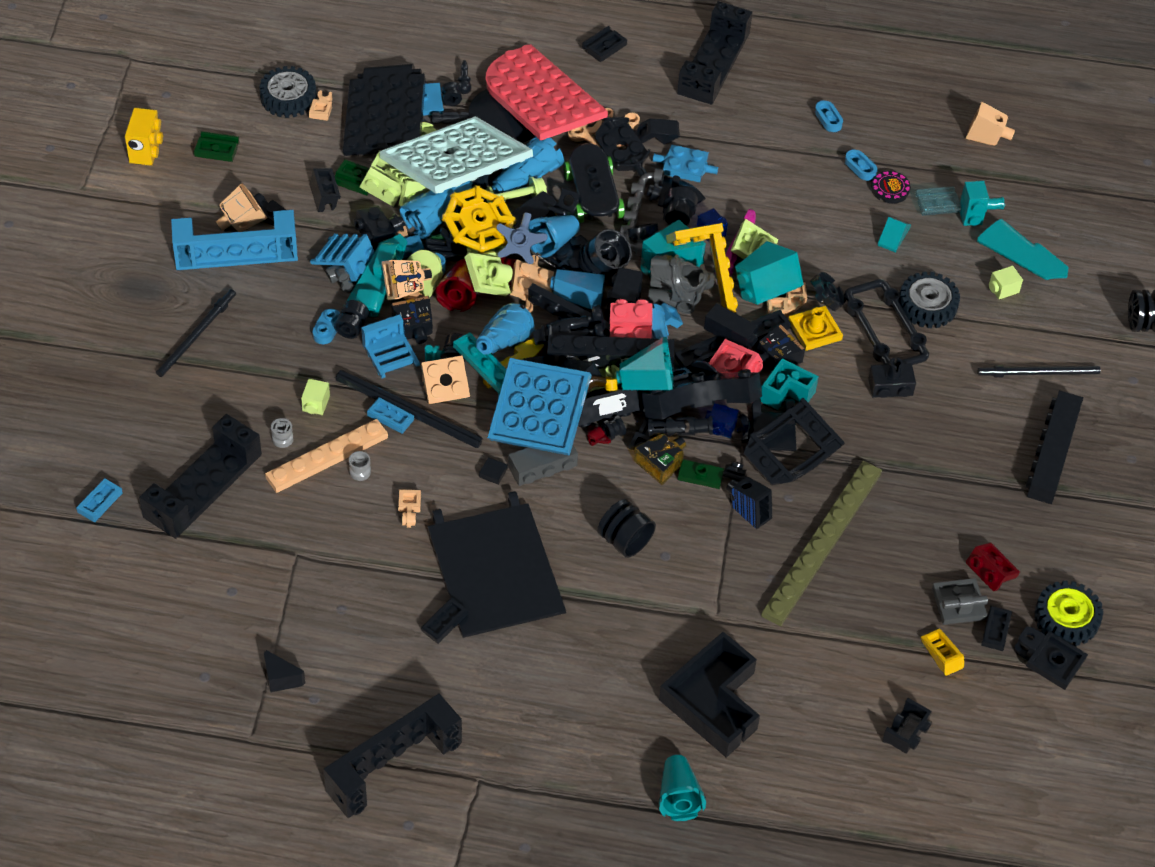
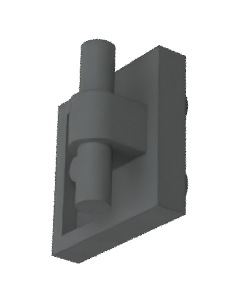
(960, 601)

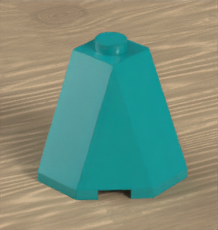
(648, 369)

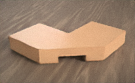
(788, 305)

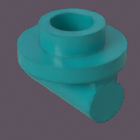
(432, 353)

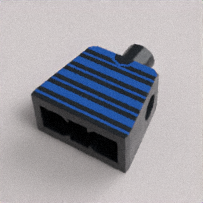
(751, 501)

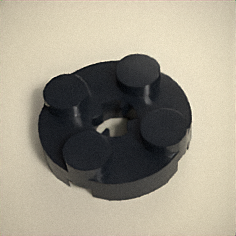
(827, 292)

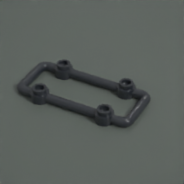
(891, 298)

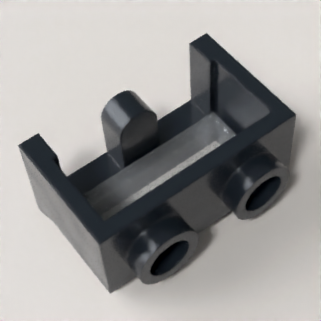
(908, 726)

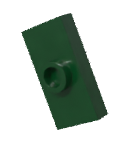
(701, 474)

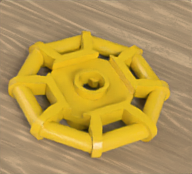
(475, 228)

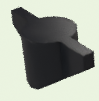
(451, 245)

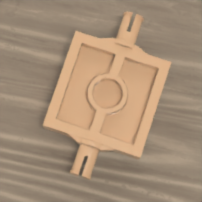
(526, 274)

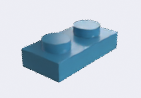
(99, 500)

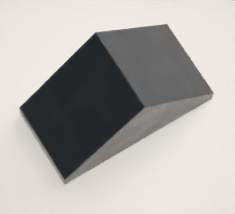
(282, 674)

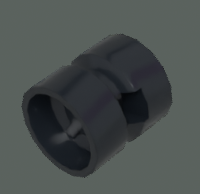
(351, 319)

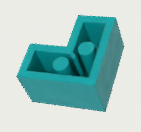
(788, 381)

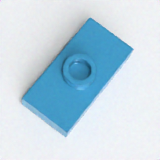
(390, 415)

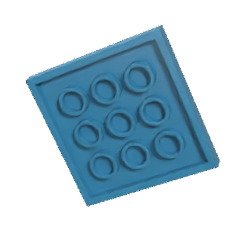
(539, 406)

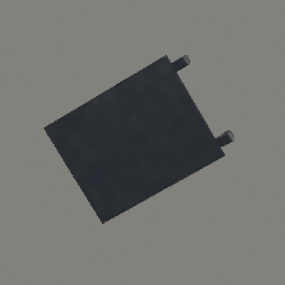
(496, 568)

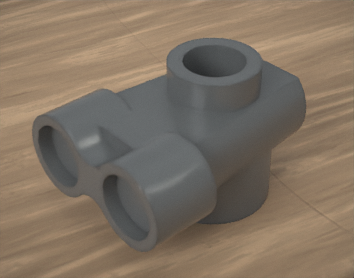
(339, 273)

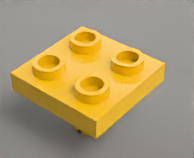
(815, 328)

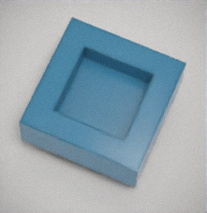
(672, 316)

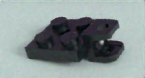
(1041, 652)

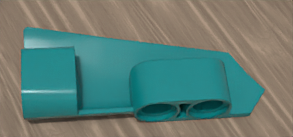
(1014, 246)
(371, 285)

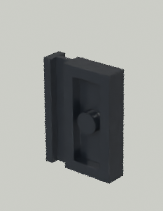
(604, 44)

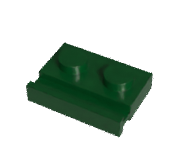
(216, 146)
(351, 176)

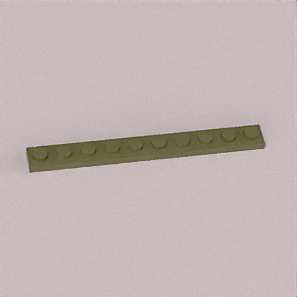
(821, 544)

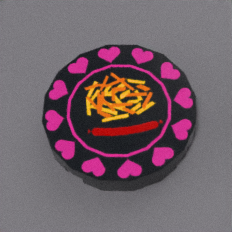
(891, 187)

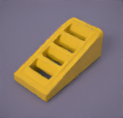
(949, 663)

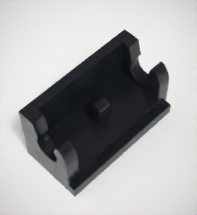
(324, 188)

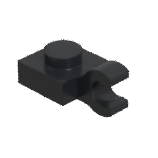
(268, 208)

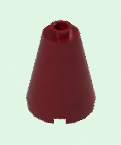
(456, 288)

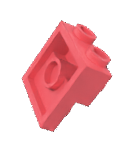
(631, 319)
(734, 357)

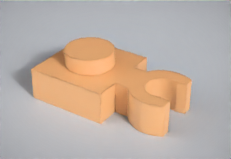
(322, 107)

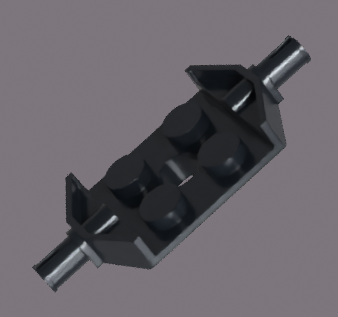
(618, 131)

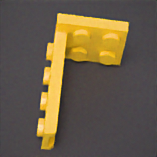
(721, 262)

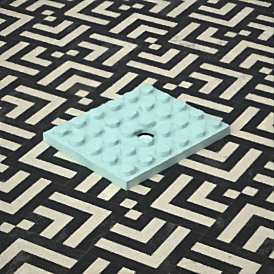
(473, 149)

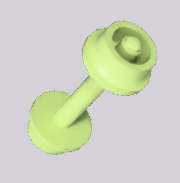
(536, 186)

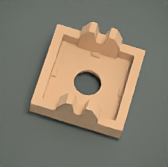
(431, 377)

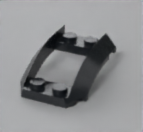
(812, 425)

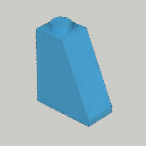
(579, 287)

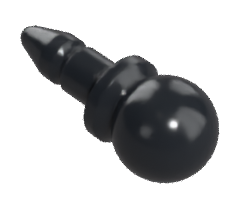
(464, 80)

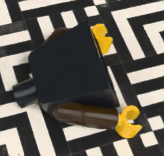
(596, 378)

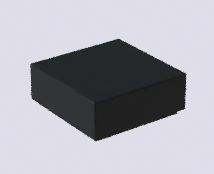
(493, 470)

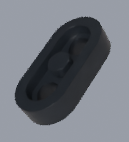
(642, 231)

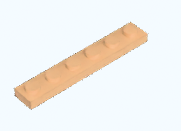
(326, 455)

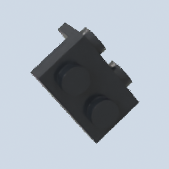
(374, 224)

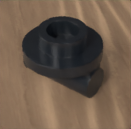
(735, 471)

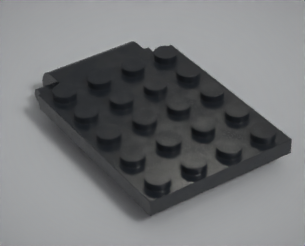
(384, 108)

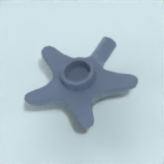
(520, 239)

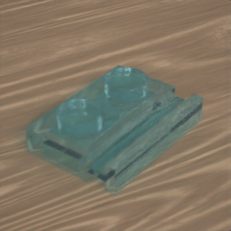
(938, 200)

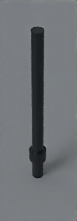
(219, 307)
(999, 371)

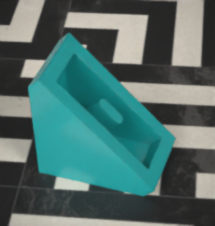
(893, 234)

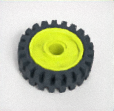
(1060, 600)

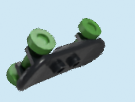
(594, 182)

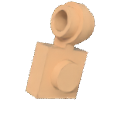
(409, 502)

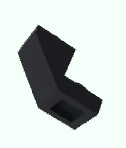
(662, 129)

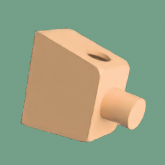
(989, 126)

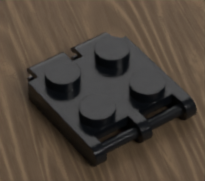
(569, 254)

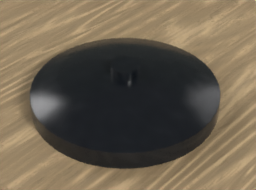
(493, 113)

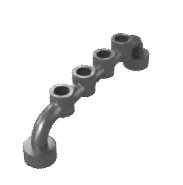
(634, 203)

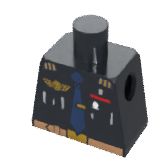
(416, 318)
(779, 345)

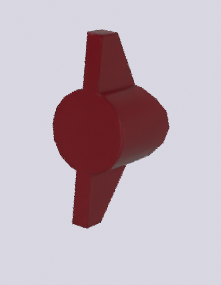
(597, 435)

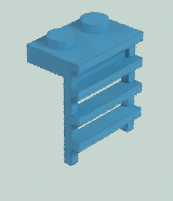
(346, 251)
(385, 336)

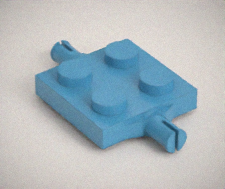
(685, 163)

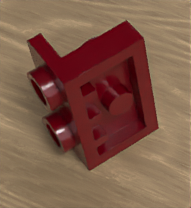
(991, 566)

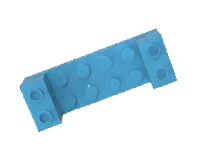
(234, 247)

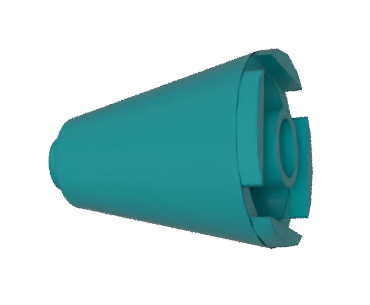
(680, 791)

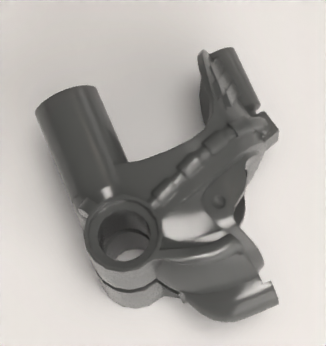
(678, 283)

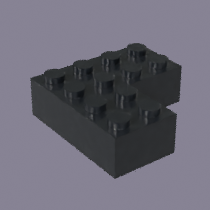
(705, 697)

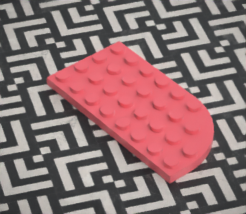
(540, 93)

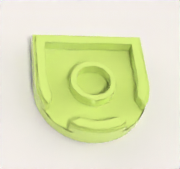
(429, 260)

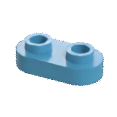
(828, 116)
(861, 165)
(325, 323)

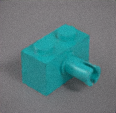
(976, 202)

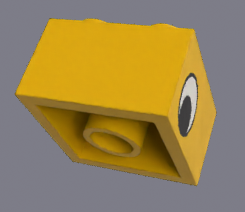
(143, 136)

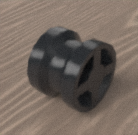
(451, 93)
(613, 427)

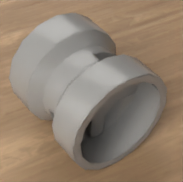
(282, 433)
(359, 465)

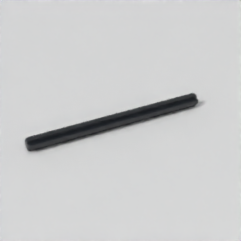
(418, 412)

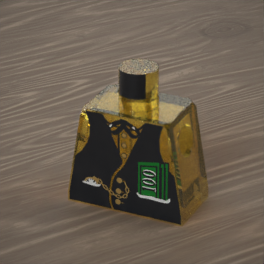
(660, 456)

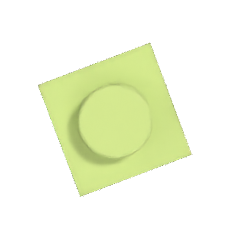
(1005, 282)
(315, 397)

